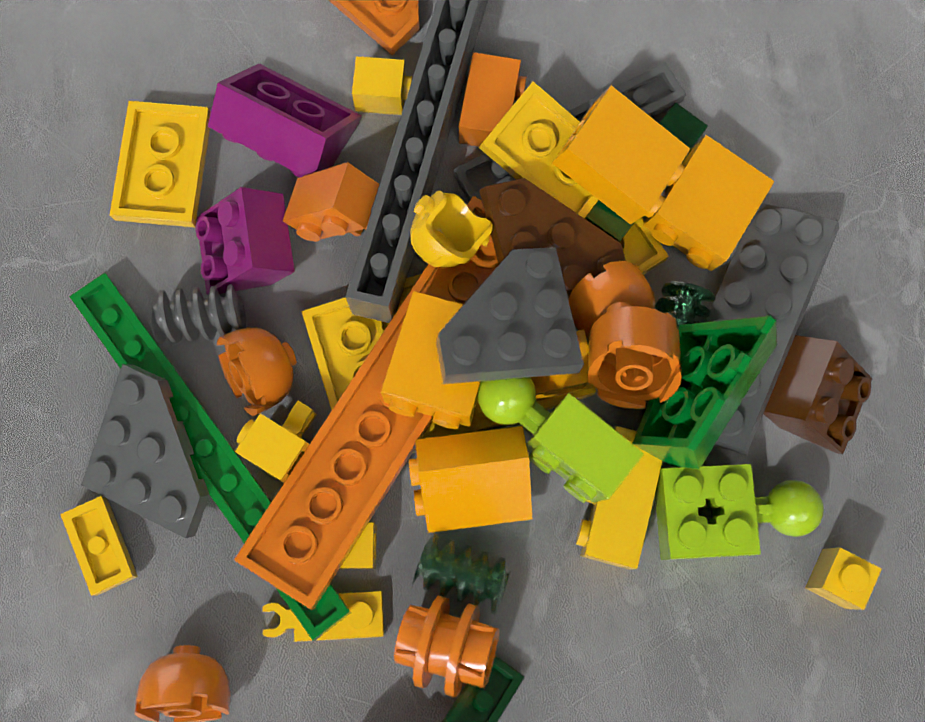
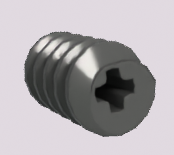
(197, 315)

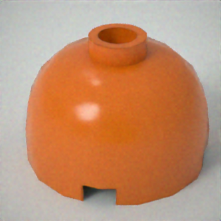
(618, 284)
(257, 367)
(183, 687)

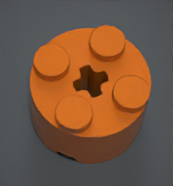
(634, 356)

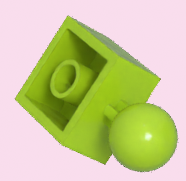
(567, 440)
(733, 530)

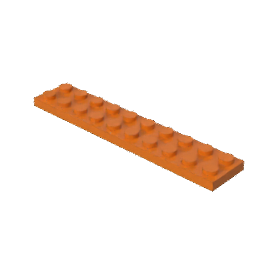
(350, 458)

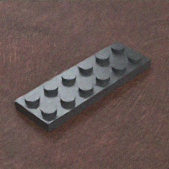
(771, 277)

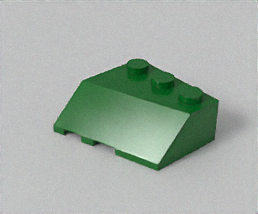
(716, 372)

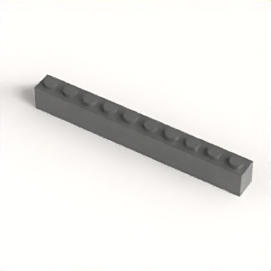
(414, 158)

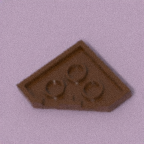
(532, 219)

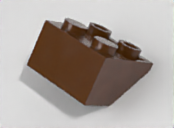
(819, 393)

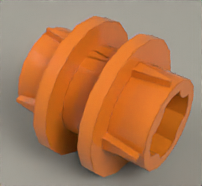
(446, 646)

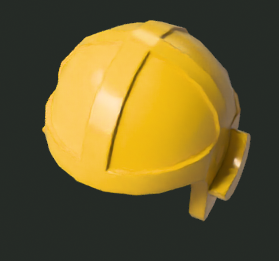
(447, 230)

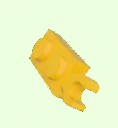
(363, 622)

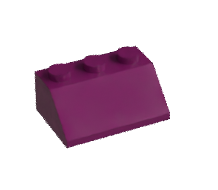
(281, 120)

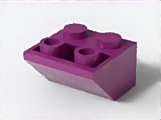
(245, 241)

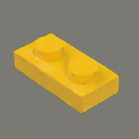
(98, 545)

